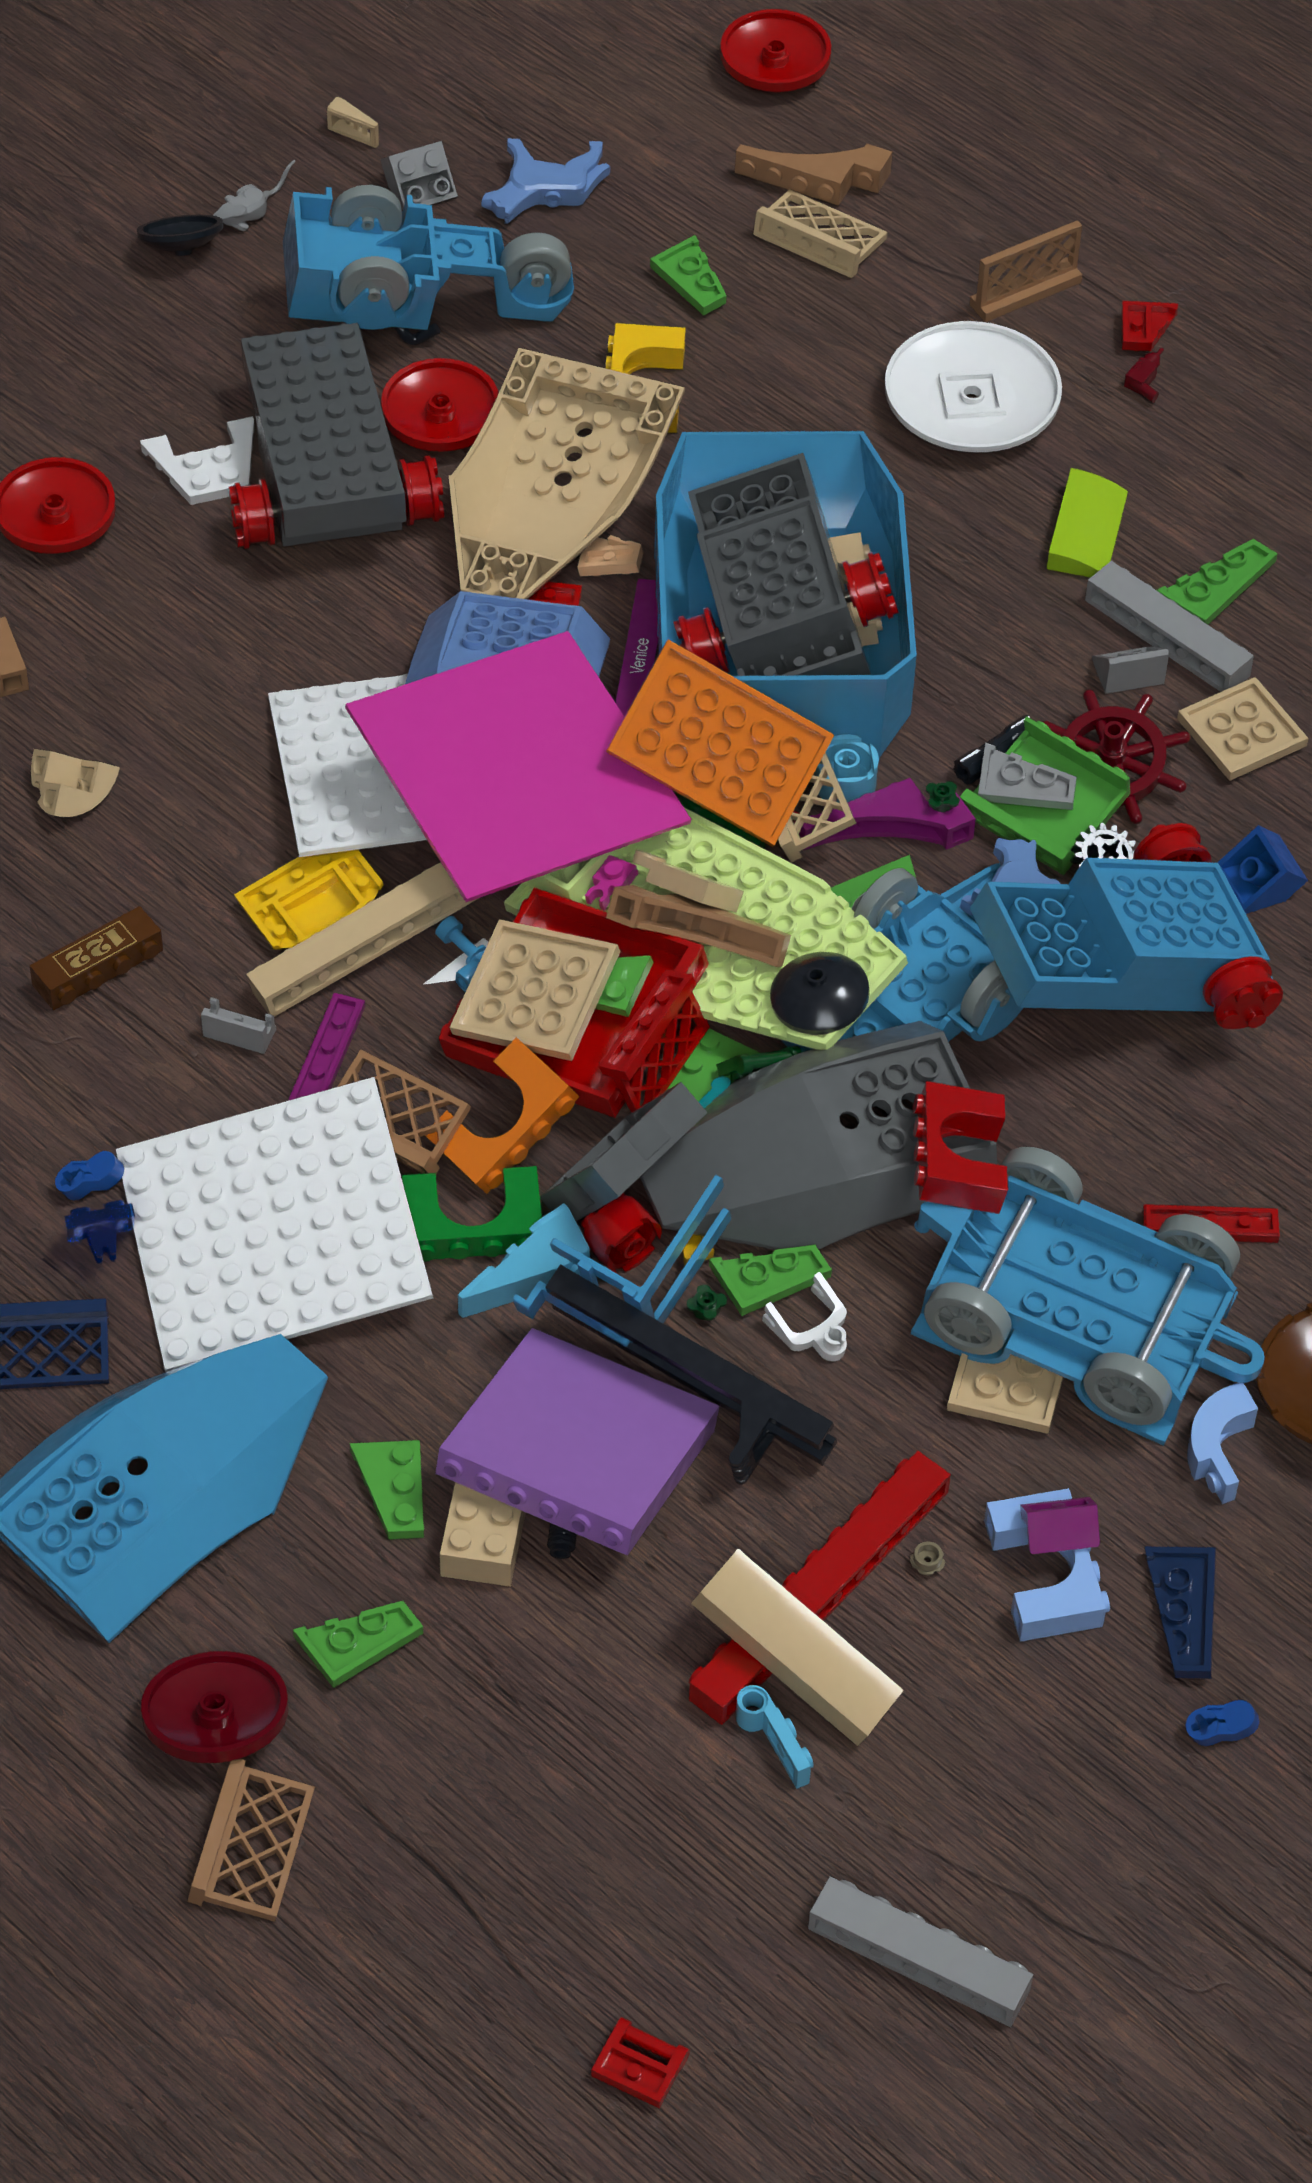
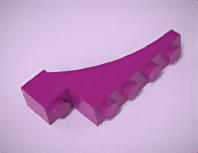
(902, 813)

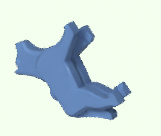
(545, 182)
(1017, 865)

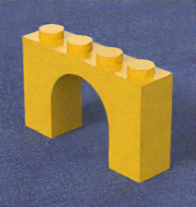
(646, 347)

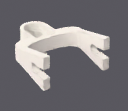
(826, 1338)

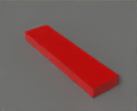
(1241, 1223)

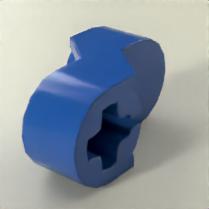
(95, 1174)
(1222, 1723)

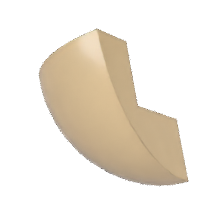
(69, 783)

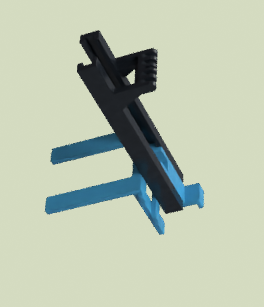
(639, 1331)

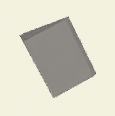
(1131, 668)

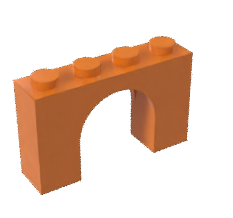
(545, 1101)

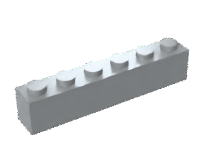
(1168, 626)
(920, 1951)

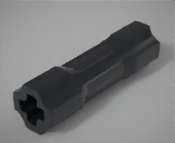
(969, 765)

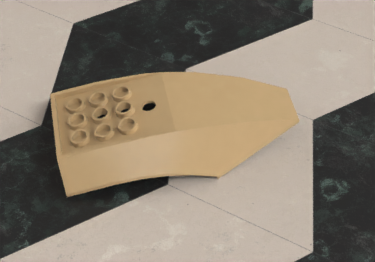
(507, 510)

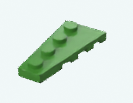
(701, 1065)

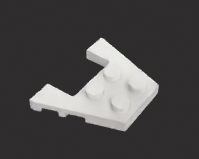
(209, 472)

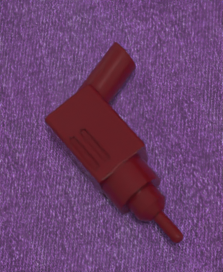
(1143, 374)

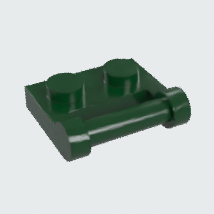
(745, 1064)

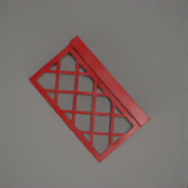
(645, 1033)

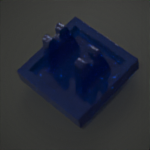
(100, 1227)

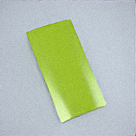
(1086, 524)

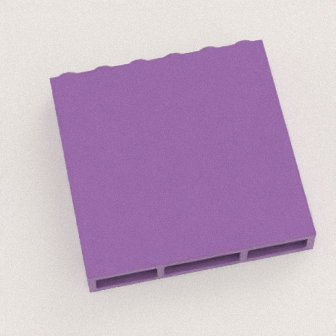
(578, 1441)

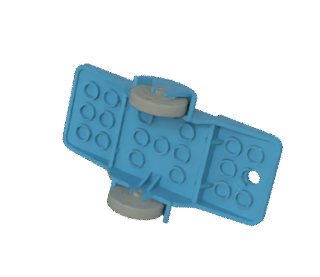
(949, 968)

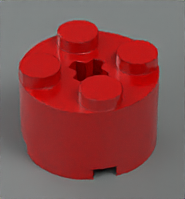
(621, 1233)

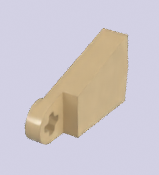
(688, 883)

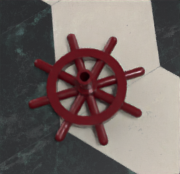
(1115, 728)

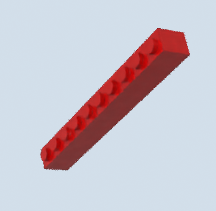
(831, 1573)

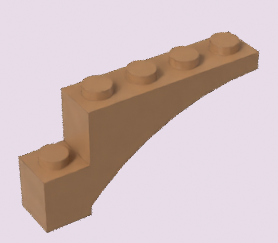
(818, 175)
(697, 922)

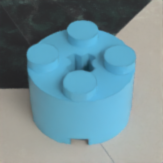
(853, 765)

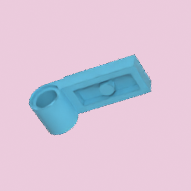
(778, 1730)

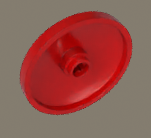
(775, 50)
(438, 404)
(55, 505)

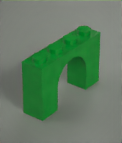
(446, 1239)

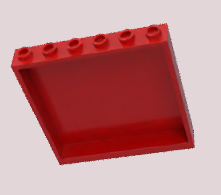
(604, 1028)

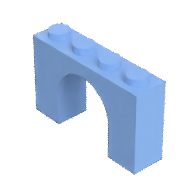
(1057, 1609)

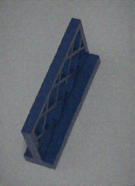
(49, 1316)

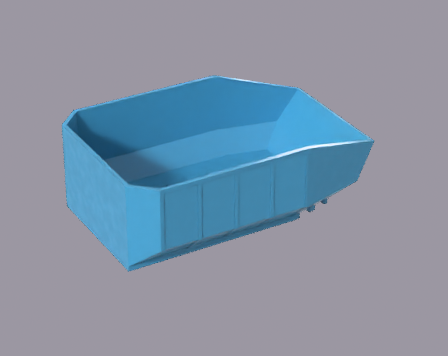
(854, 498)

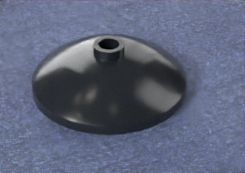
(180, 233)
(824, 1003)

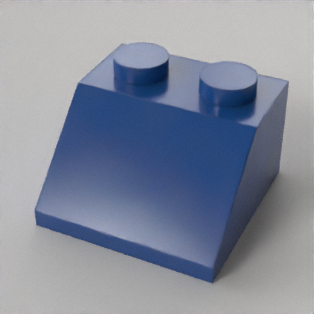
(1262, 870)

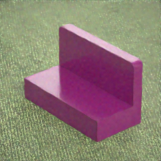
(1061, 1525)

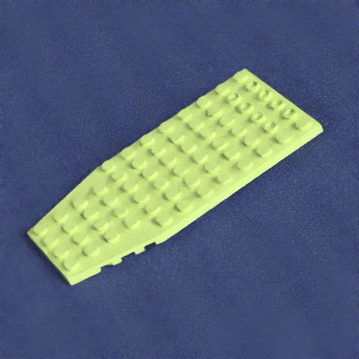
(775, 894)

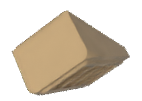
(347, 119)

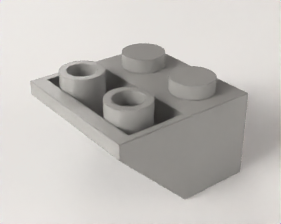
(420, 173)

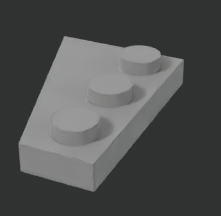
(1018, 782)

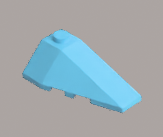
(525, 1264)

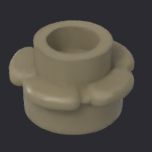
(931, 1551)

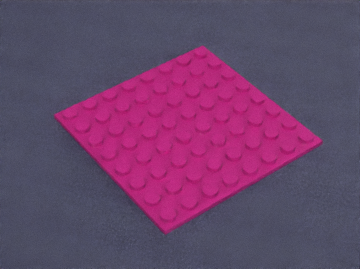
(514, 766)

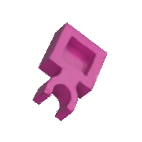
(611, 874)

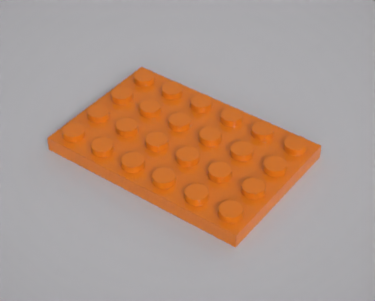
(720, 743)

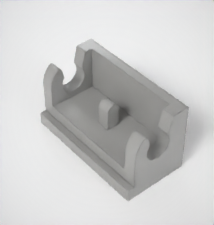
(237, 1028)

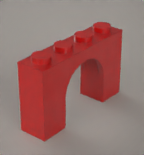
(943, 1174)

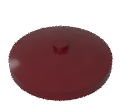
(214, 1707)

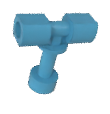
(450, 931)

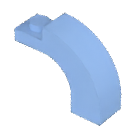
(1219, 1417)

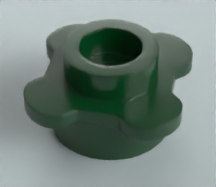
(942, 796)
(703, 1310)

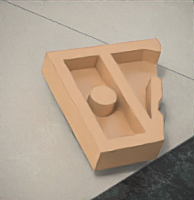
(610, 557)

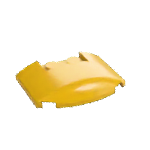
(309, 896)

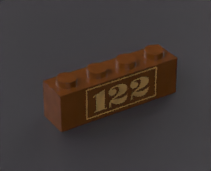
(96, 958)

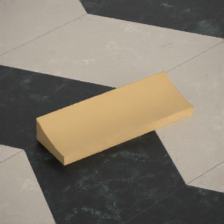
(797, 1647)

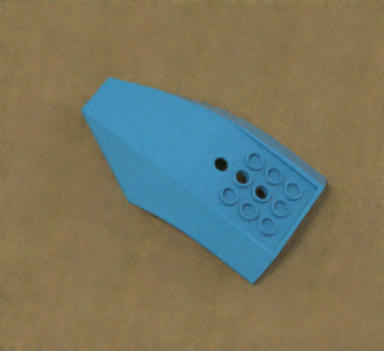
(217, 1462)

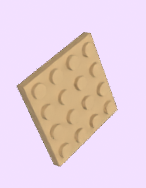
(535, 989)

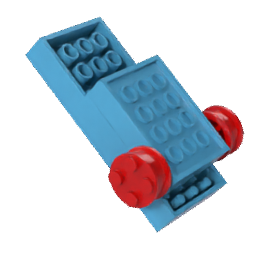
(1133, 936)

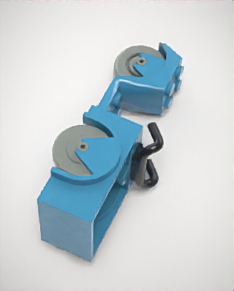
(389, 263)

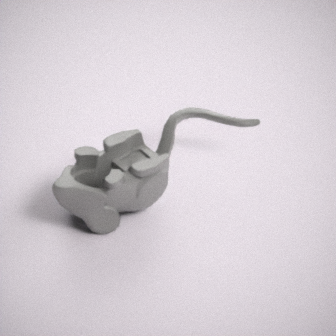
(248, 204)

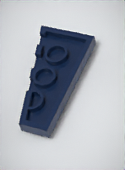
(1185, 1599)

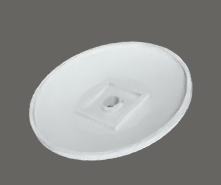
(1006, 370)

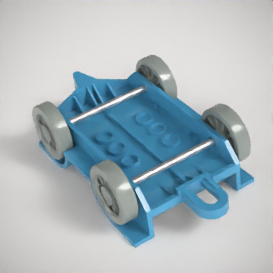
(1085, 1294)

